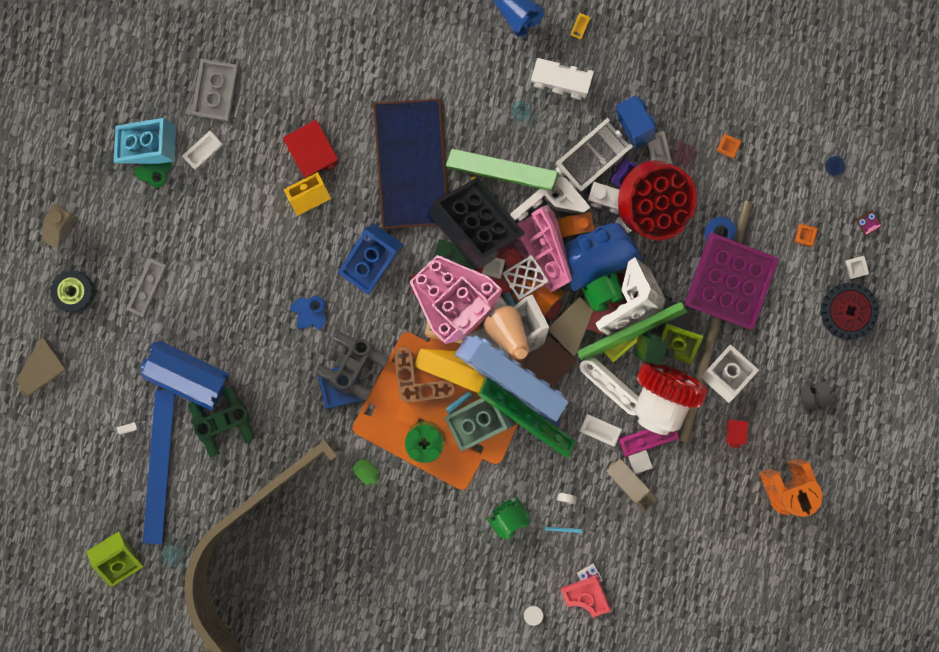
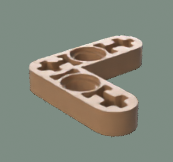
(403, 384)

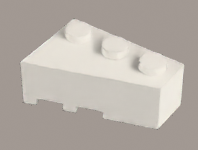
(561, 78)

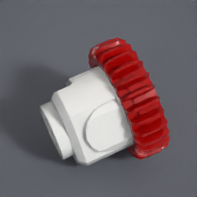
(666, 397)

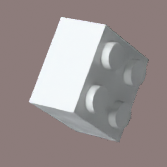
(729, 373)

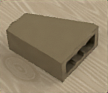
(57, 226)
(571, 325)
(40, 368)
(631, 485)

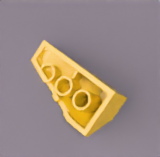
(449, 367)

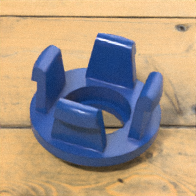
(710, 227)

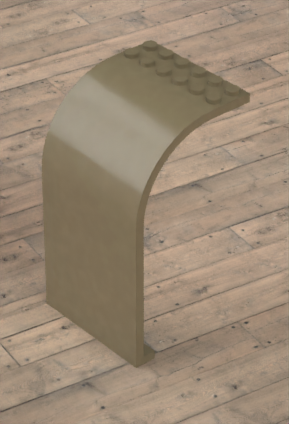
(198, 602)

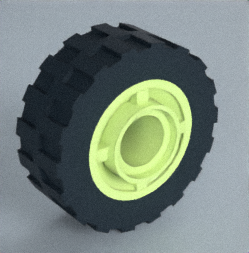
(83, 295)

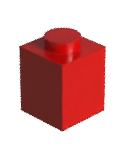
(736, 433)

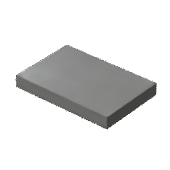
(214, 89)

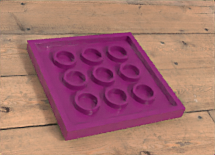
(731, 281)

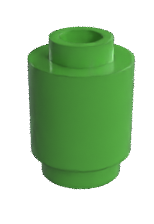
(366, 472)

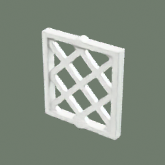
(512, 285)

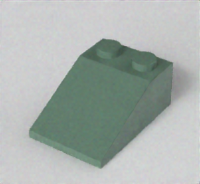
(477, 423)

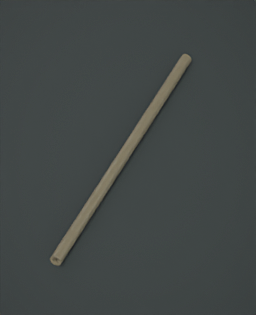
(713, 330)

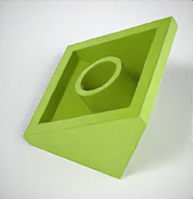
(682, 342)

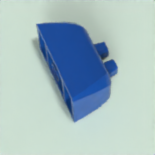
(599, 254)

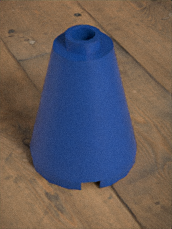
(520, 14)

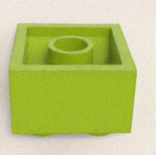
(114, 559)

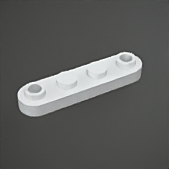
(609, 384)

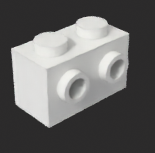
(604, 196)

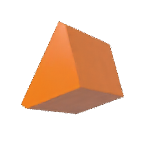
(543, 297)

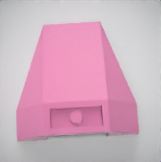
(454, 298)

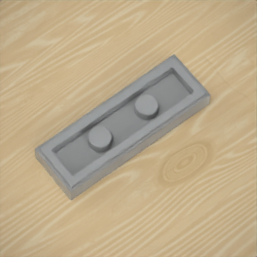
(146, 287)

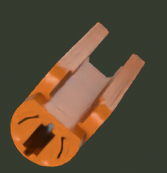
(797, 497)

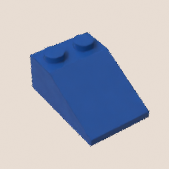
(370, 258)

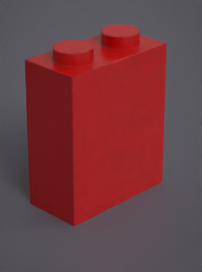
(311, 149)

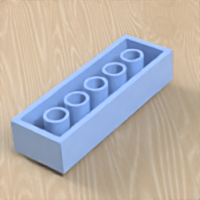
(512, 377)

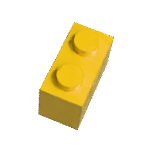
(307, 194)

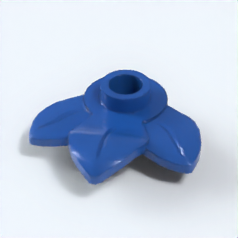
(307, 314)

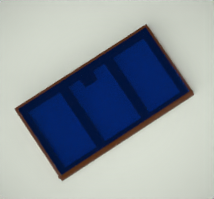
(410, 160)

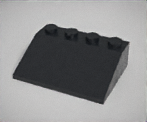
(475, 223)

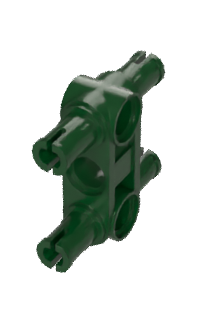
(221, 421)

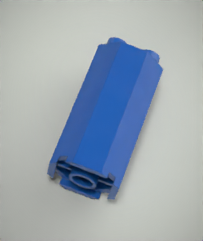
(184, 375)

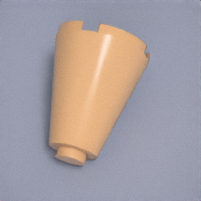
(508, 331)

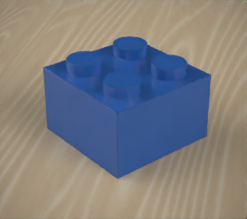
(636, 122)

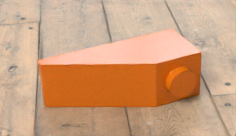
(576, 225)

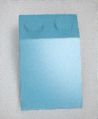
(145, 142)

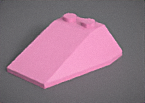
(546, 245)

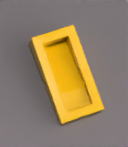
(580, 25)

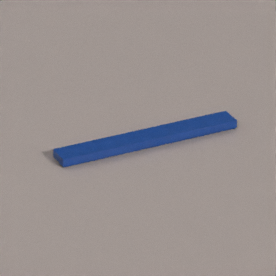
(158, 467)

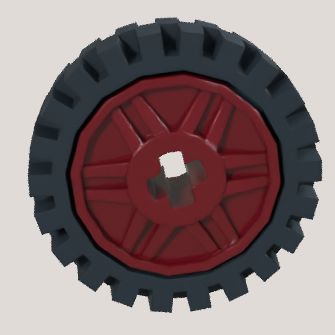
(835, 307)

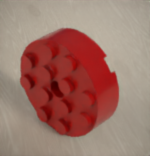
(657, 200)

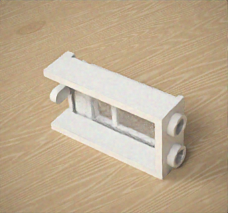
(592, 156)

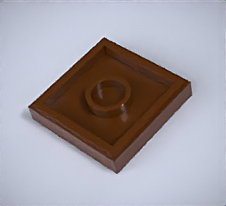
(550, 361)

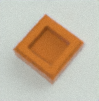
(728, 146)
(806, 235)

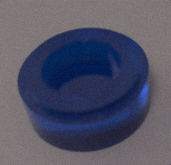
(834, 166)

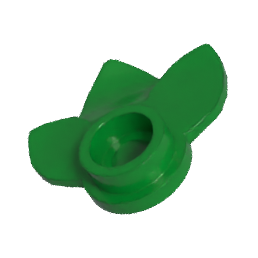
(148, 171)

